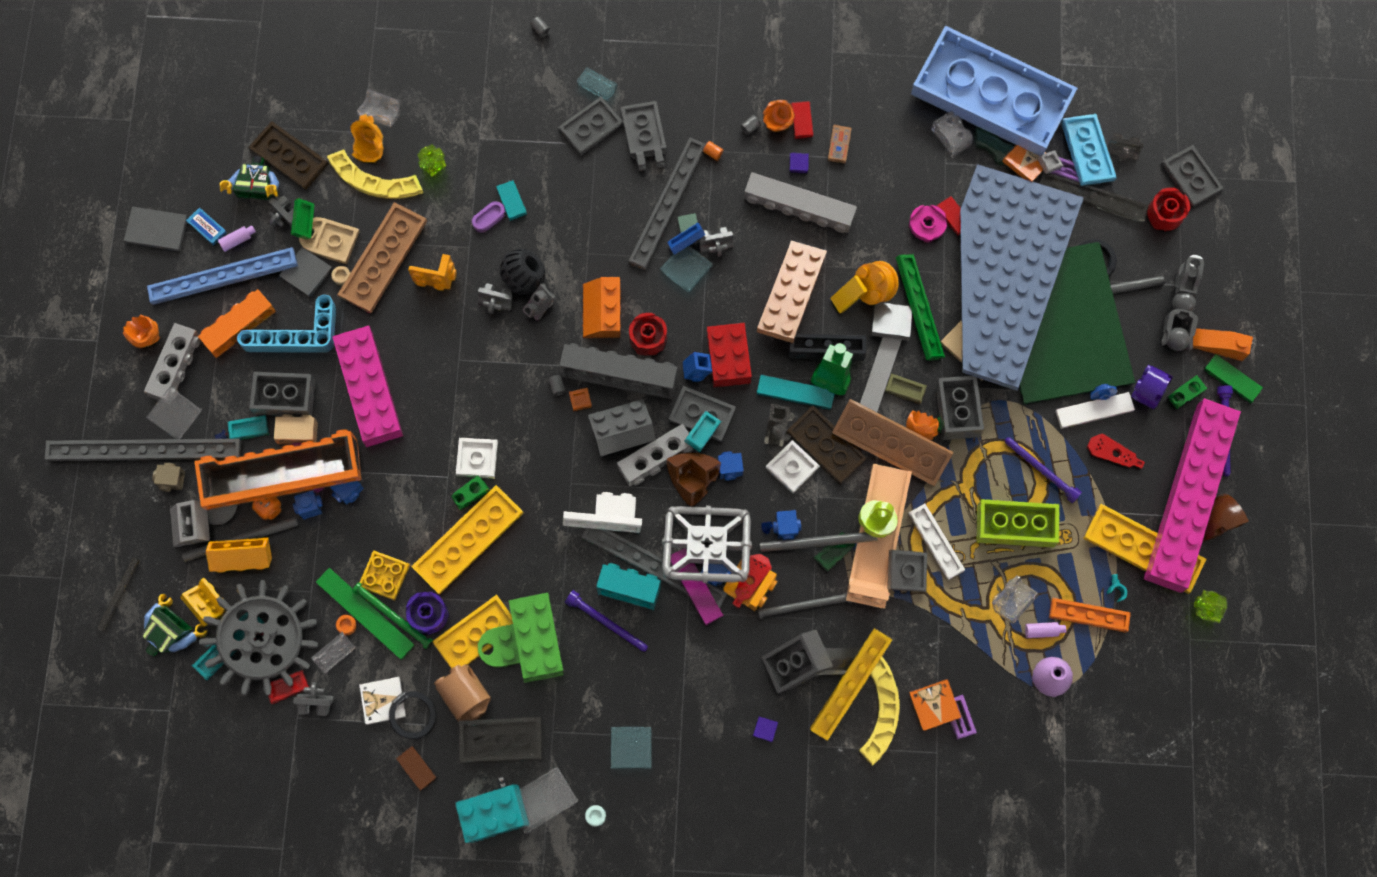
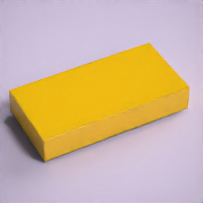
(848, 294)

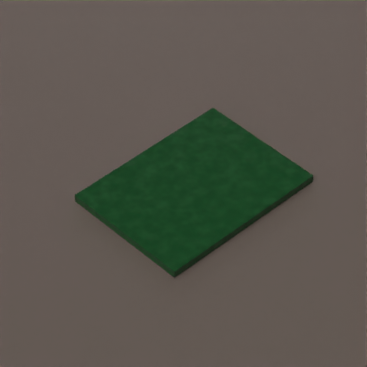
(1079, 333)

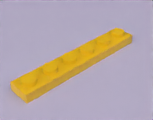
(850, 684)

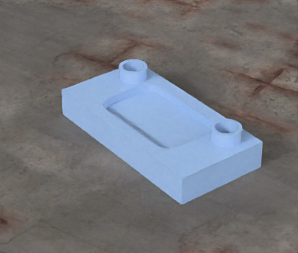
(993, 91)

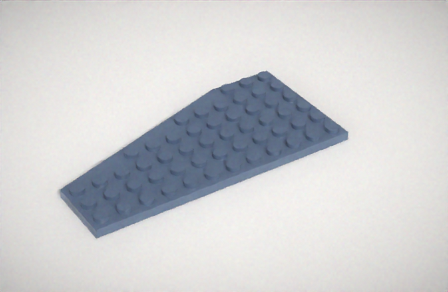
(1009, 262)

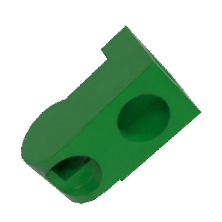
(1187, 392)
(470, 493)

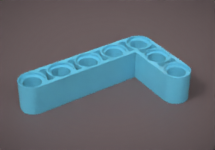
(296, 336)

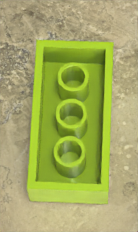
(1017, 523)

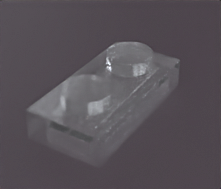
(333, 652)

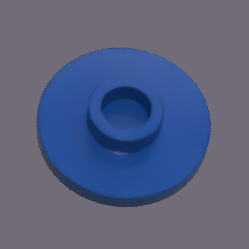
(1103, 392)

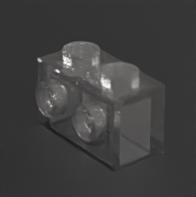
(952, 133)

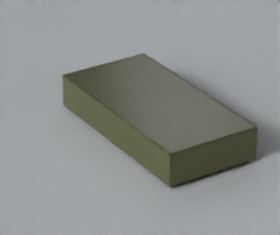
(905, 388)

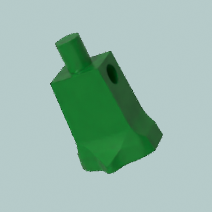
(834, 370)

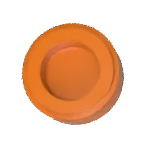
(346, 624)

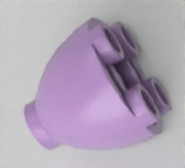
(1047, 682)

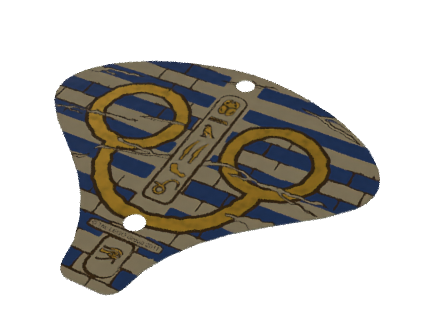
(1069, 571)

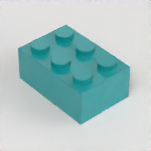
(628, 586)
(492, 814)

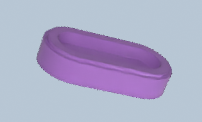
(488, 217)

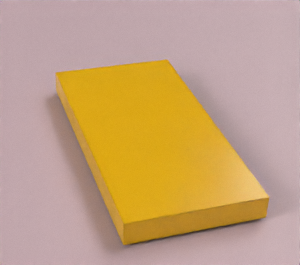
(461, 641)

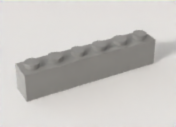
(799, 202)

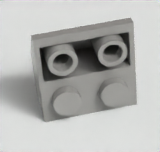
(189, 523)

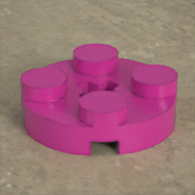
(927, 213)

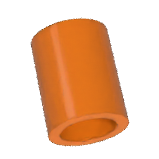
(713, 150)

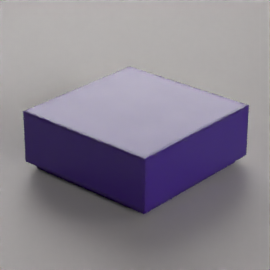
(799, 162)
(765, 729)

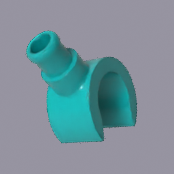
(1116, 584)

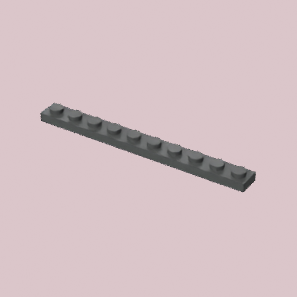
(141, 449)

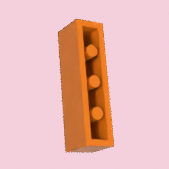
(242, 317)

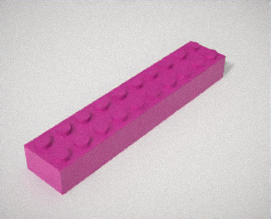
(1192, 496)

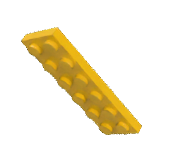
(467, 539)
(1128, 540)

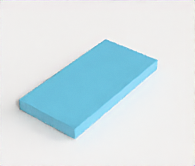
(1088, 149)

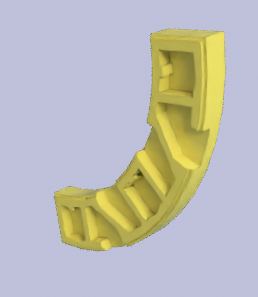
(370, 184)
(887, 714)

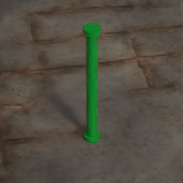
(392, 615)

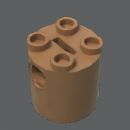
(463, 693)

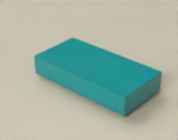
(511, 200)
(248, 428)
(702, 431)

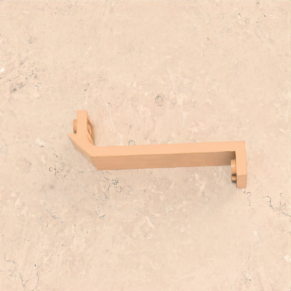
(870, 564)

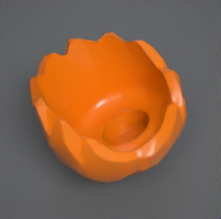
(778, 115)
(141, 331)
(923, 424)

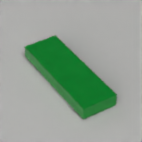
(1233, 377)

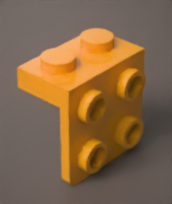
(438, 279)
(758, 597)

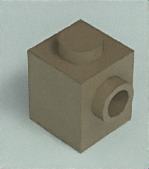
(168, 477)

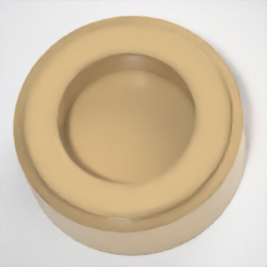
(340, 275)

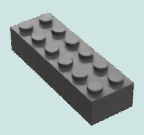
(618, 371)

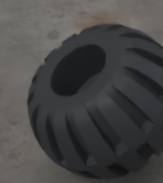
(522, 271)

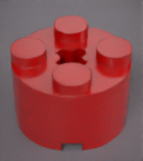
(1168, 209)
(650, 324)

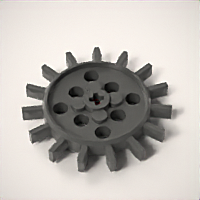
(251, 627)

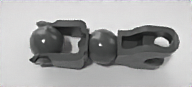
(1184, 304)

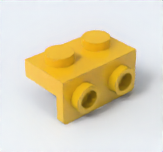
(203, 601)

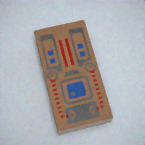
(839, 144)

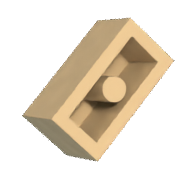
(295, 429)

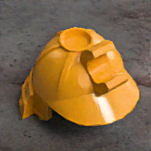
(368, 140)

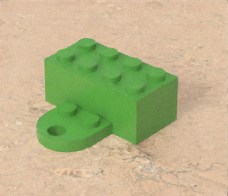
(527, 641)

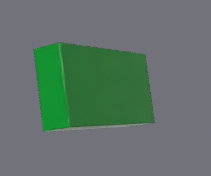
(302, 219)

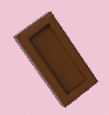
(416, 768)

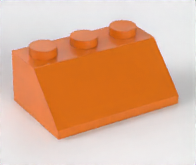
(602, 308)

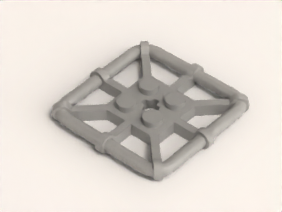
(696, 549)

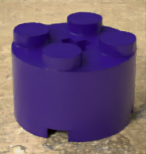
(1151, 387)
(418, 620)

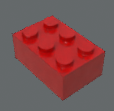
(729, 355)

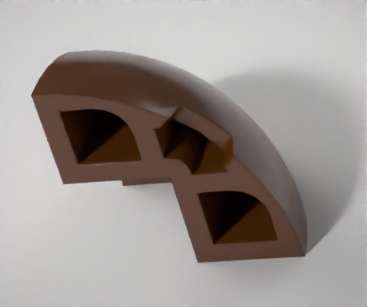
(692, 474)
(1224, 516)

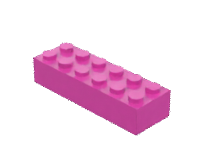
(367, 386)

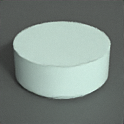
(595, 815)

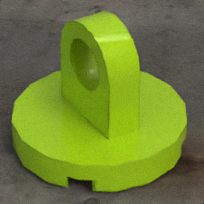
(878, 518)

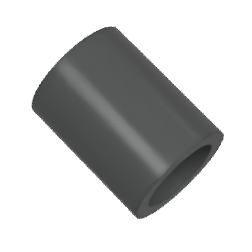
(539, 26)
(750, 125)
(556, 385)

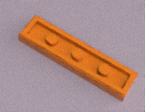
(1089, 615)

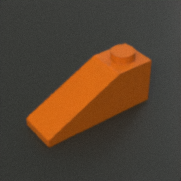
(1223, 343)

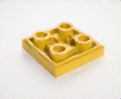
(384, 575)

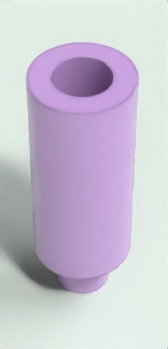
(236, 238)
(1039, 630)

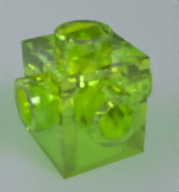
(431, 159)
(1210, 606)

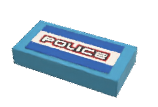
(206, 226)

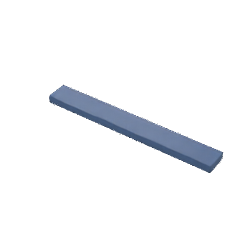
(222, 276)

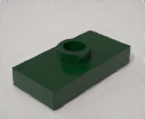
(831, 555)

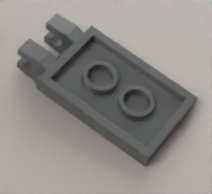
(644, 133)

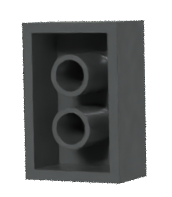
(282, 394)
(959, 407)
(622, 427)
(797, 661)

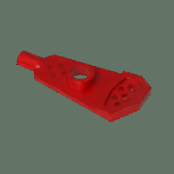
(1107, 448)
(757, 574)

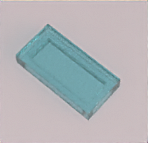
(597, 83)

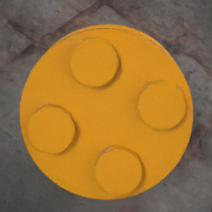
(879, 280)

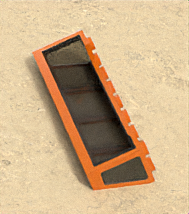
(278, 471)

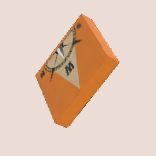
(1024, 163)
(935, 705)

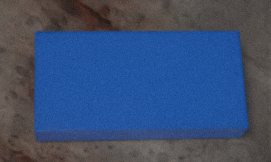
(686, 238)

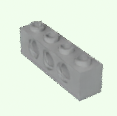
(170, 353)
(644, 455)

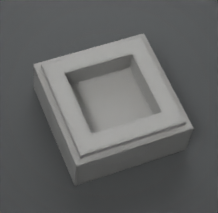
(1050, 162)

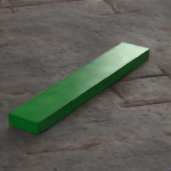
(920, 307)
(365, 614)

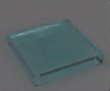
(686, 268)
(630, 747)

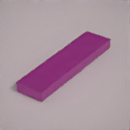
(698, 591)

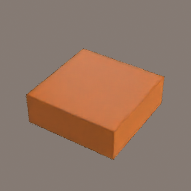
(580, 399)

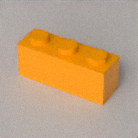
(238, 555)

